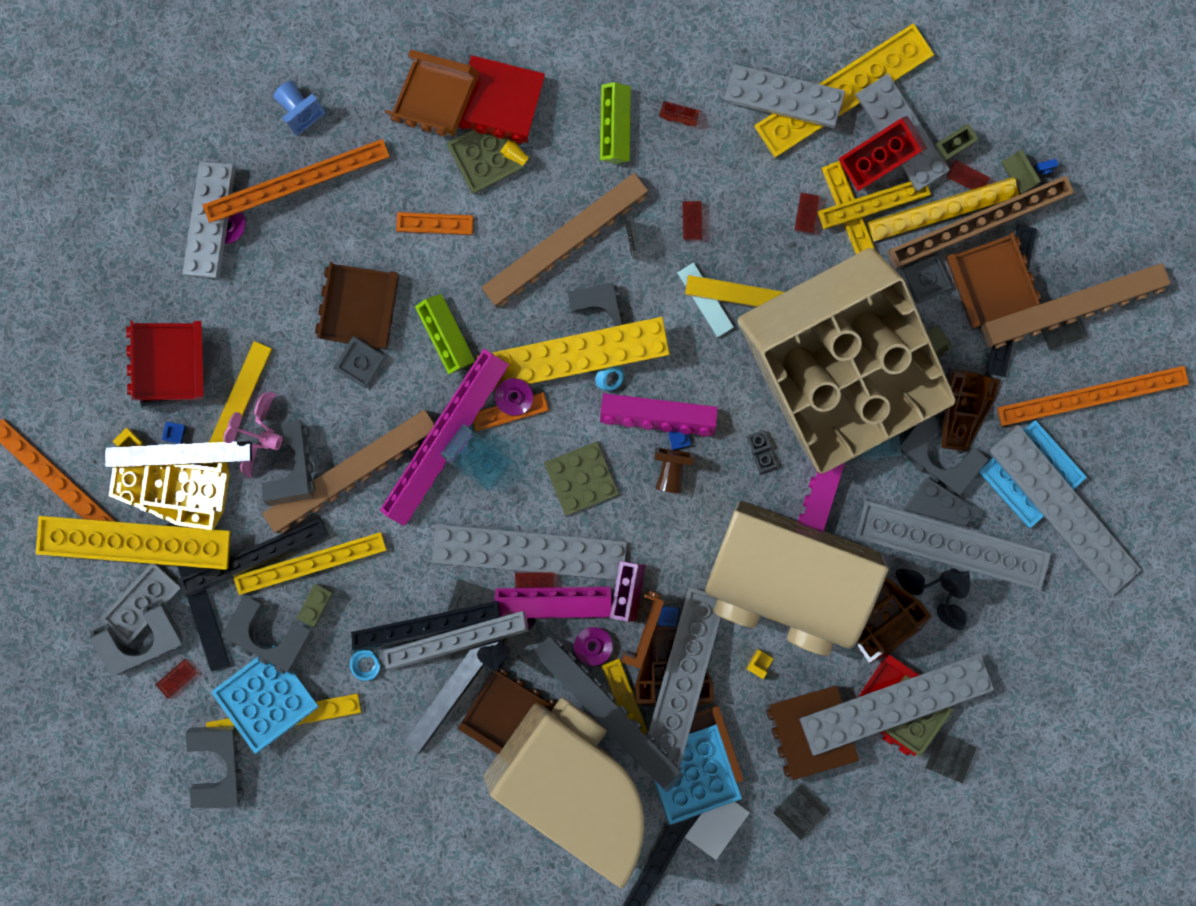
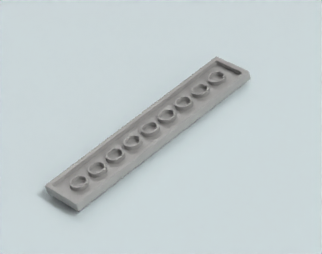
(1064, 510)
(952, 545)
(527, 552)
(684, 675)
(896, 704)

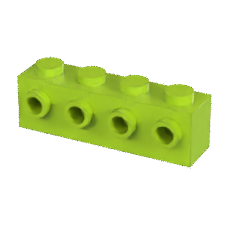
(615, 123)
(445, 332)

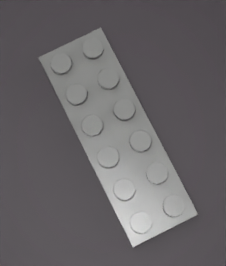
(784, 96)
(887, 105)
(207, 240)

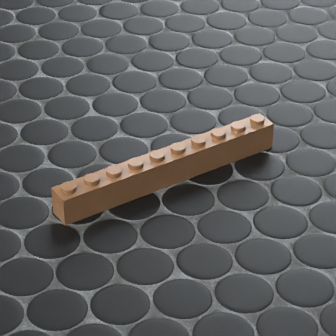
(980, 222)
(564, 240)
(1075, 305)
(352, 470)

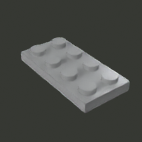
(127, 612)

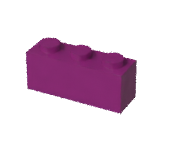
(627, 591)

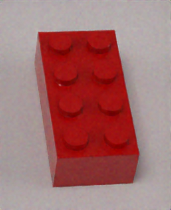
(882, 153)

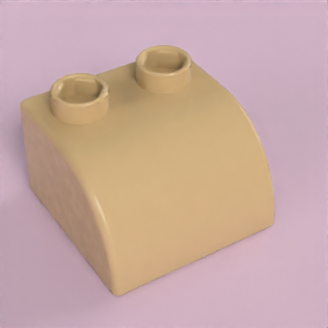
(847, 359)
(796, 578)
(571, 789)

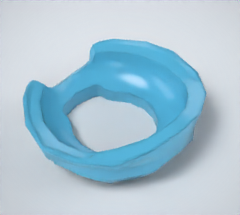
(601, 378)
(364, 676)

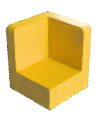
(128, 438)
(759, 663)

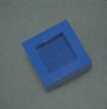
(1046, 167)
(174, 432)
(678, 440)
(668, 616)

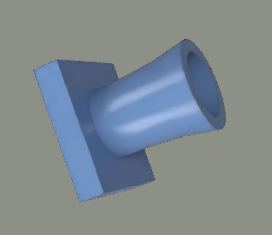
(300, 111)

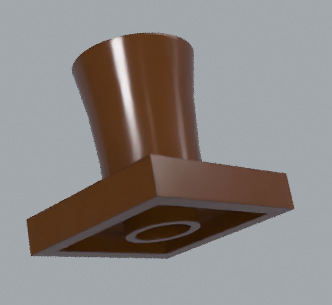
(671, 471)

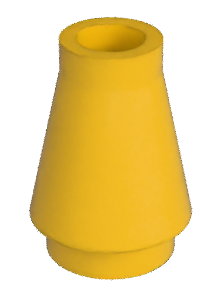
(514, 153)

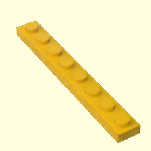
(943, 209)
(310, 563)
(327, 709)

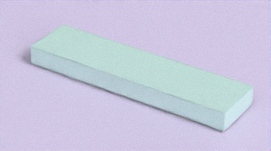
(709, 308)

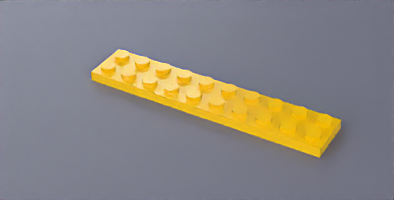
(892, 57)
(586, 352)
(133, 542)

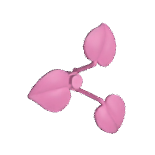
(267, 439)

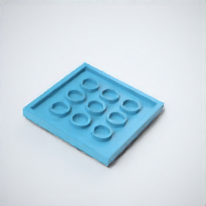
(1012, 494)
(264, 702)
(706, 778)

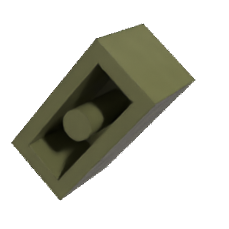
(956, 142)
(315, 605)

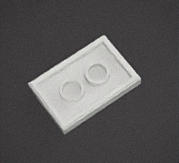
(716, 828)

